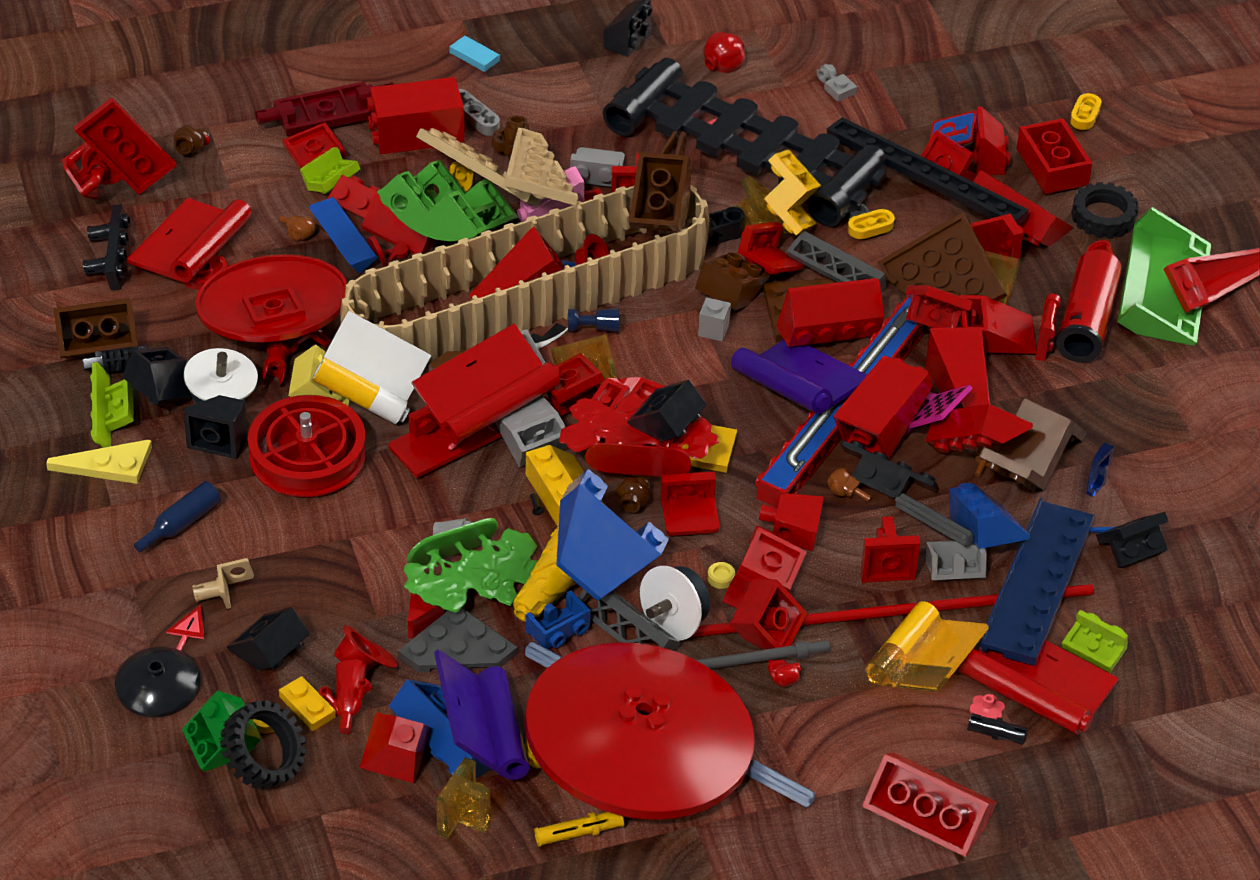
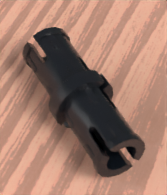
(997, 728)

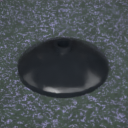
(158, 691)

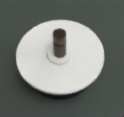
(220, 373)
(675, 599)

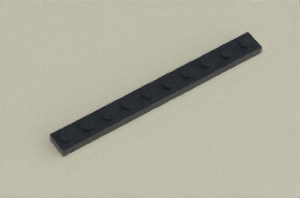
(928, 172)

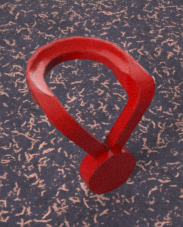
(399, 251)
(323, 339)

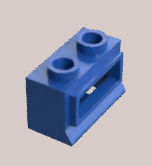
(559, 624)

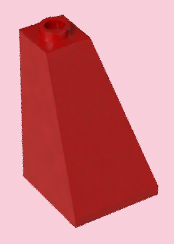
(523, 262)
(958, 360)

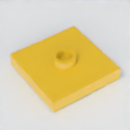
(719, 454)

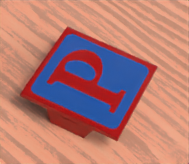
(957, 127)

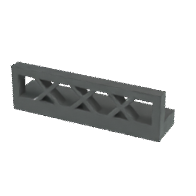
(832, 259)
(634, 617)

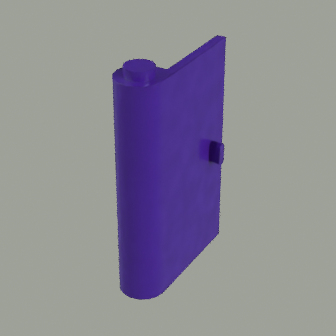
(799, 374)
(483, 716)

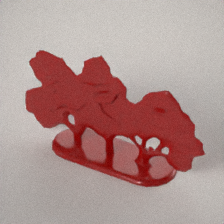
(624, 444)

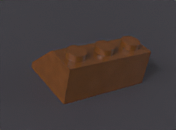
(95, 327)

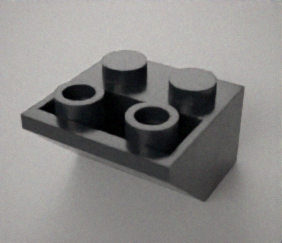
(629, 28)
(158, 375)

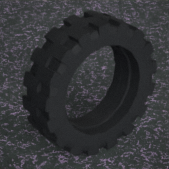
(1103, 226)

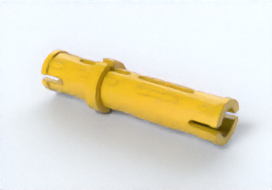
(545, 834)

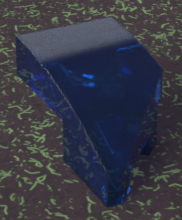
(1098, 469)

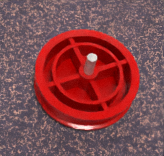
(307, 445)

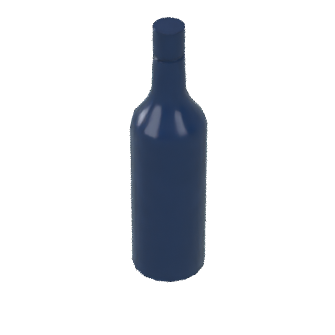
(181, 514)

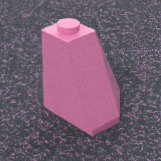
(527, 210)

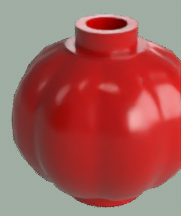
(724, 52)

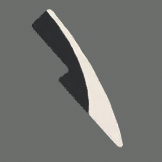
(555, 332)

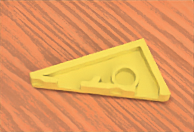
(113, 463)

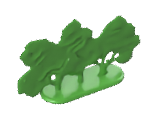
(485, 570)

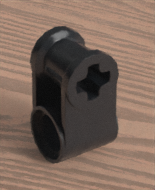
(726, 225)

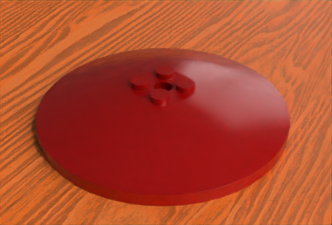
(633, 764)

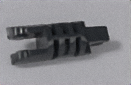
(112, 360)

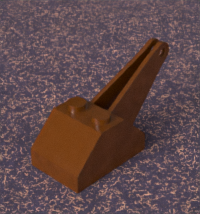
(662, 187)

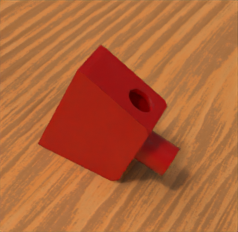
(795, 518)

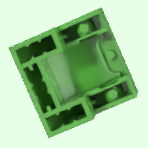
(451, 212)

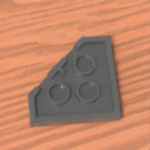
(460, 638)

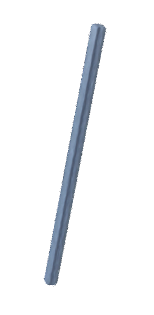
(756, 770)

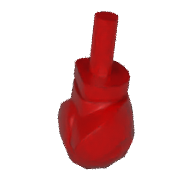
(784, 673)

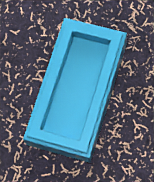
(474, 53)

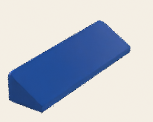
(344, 234)

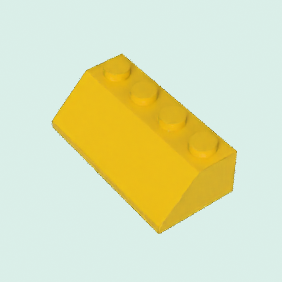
(550, 474)

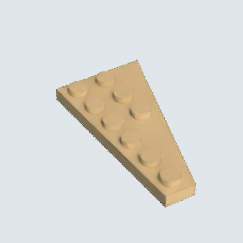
(477, 162)
(535, 171)

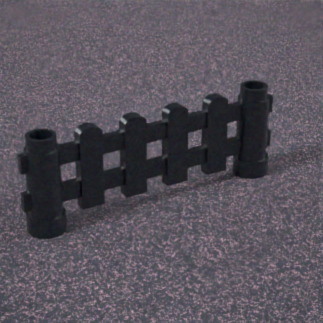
(826, 205)

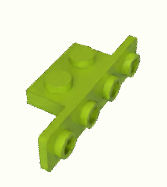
(110, 405)

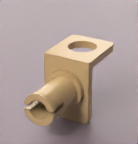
(220, 586)

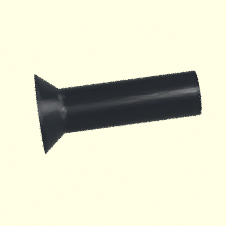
(538, 510)

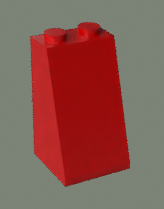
(883, 405)

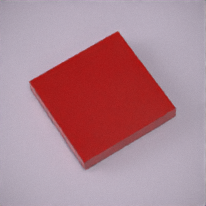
(311, 144)

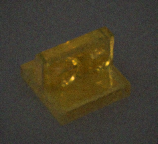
(755, 205)
(463, 801)

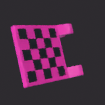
(938, 406)

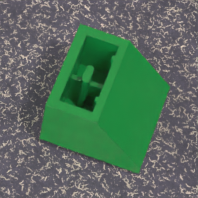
(205, 729)

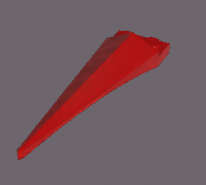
(1208, 278)

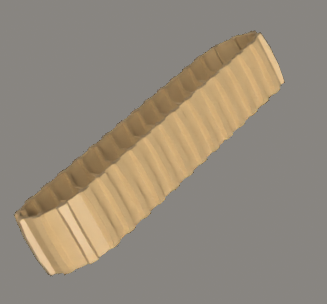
(536, 301)

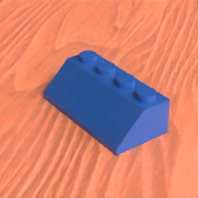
(426, 705)

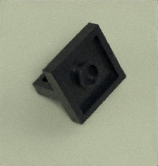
(1135, 539)

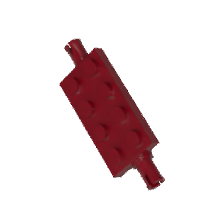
(333, 105)

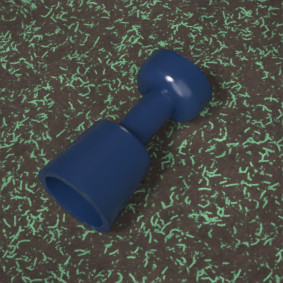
(604, 320)

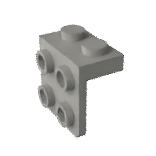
(596, 165)

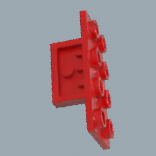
(427, 444)

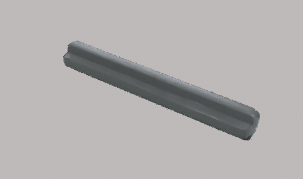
(934, 519)

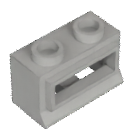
(955, 561)

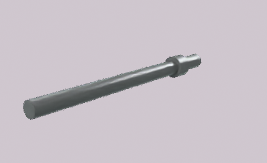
(799, 649)

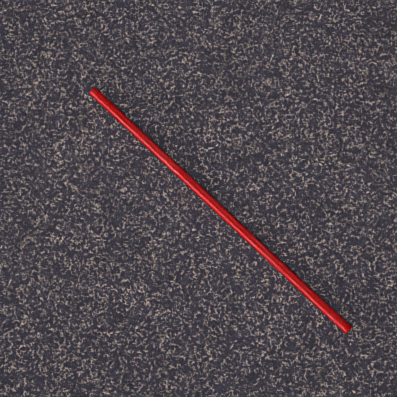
(890, 610)

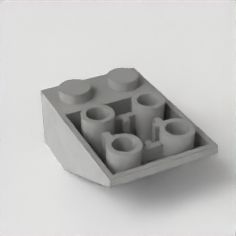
(531, 428)

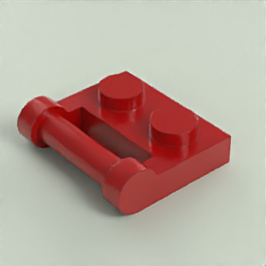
(1048, 326)

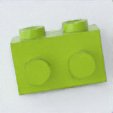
(326, 170)
(1096, 641)

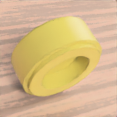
(720, 575)

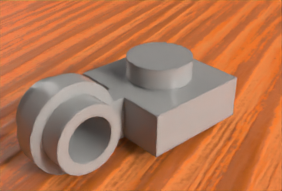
(838, 87)

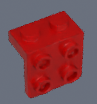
(1000, 235)
(760, 247)
(689, 503)

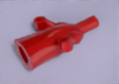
(349, 691)

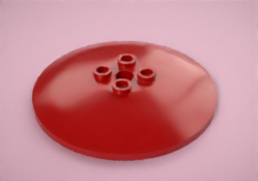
(271, 298)

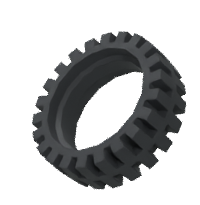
(242, 760)

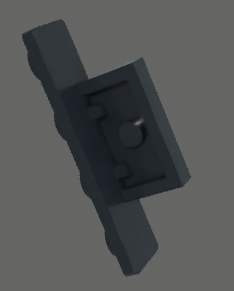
(885, 476)

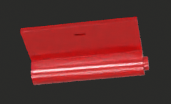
(189, 238)
(475, 395)
(1056, 688)

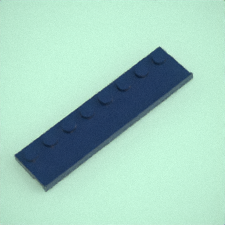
(1037, 582)

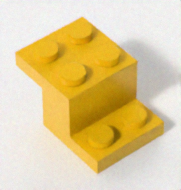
(791, 193)

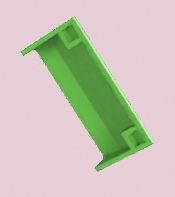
(1148, 299)

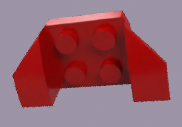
(765, 559)

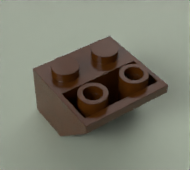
(731, 280)

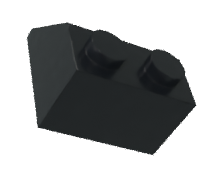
(668, 411)
(216, 426)
(270, 639)

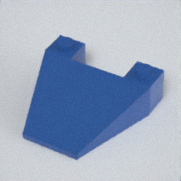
(598, 545)

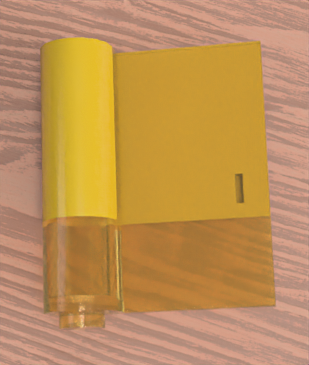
(923, 650)

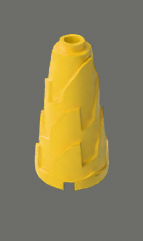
(545, 584)

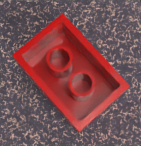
(1054, 156)

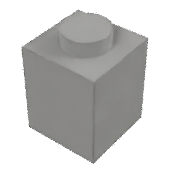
(714, 319)

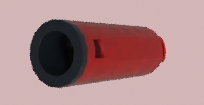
(1089, 303)

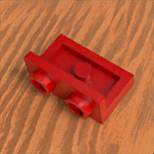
(353, 195)

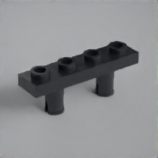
(116, 254)

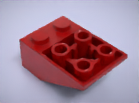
(1002, 326)

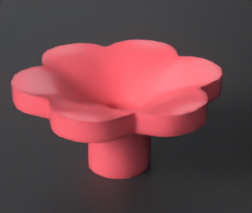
(987, 706)

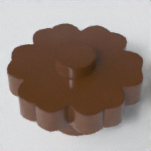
(504, 138)

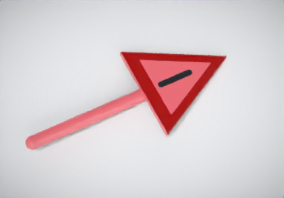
(189, 626)

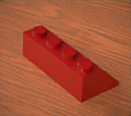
(1041, 225)
(831, 312)
(975, 428)
(928, 803)

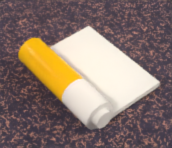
(371, 368)

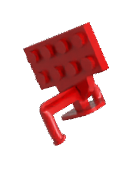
(115, 151)

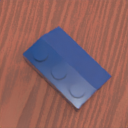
(984, 517)

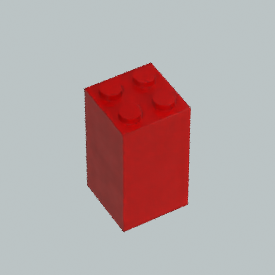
(404, 108)

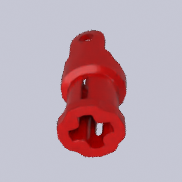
(276, 364)

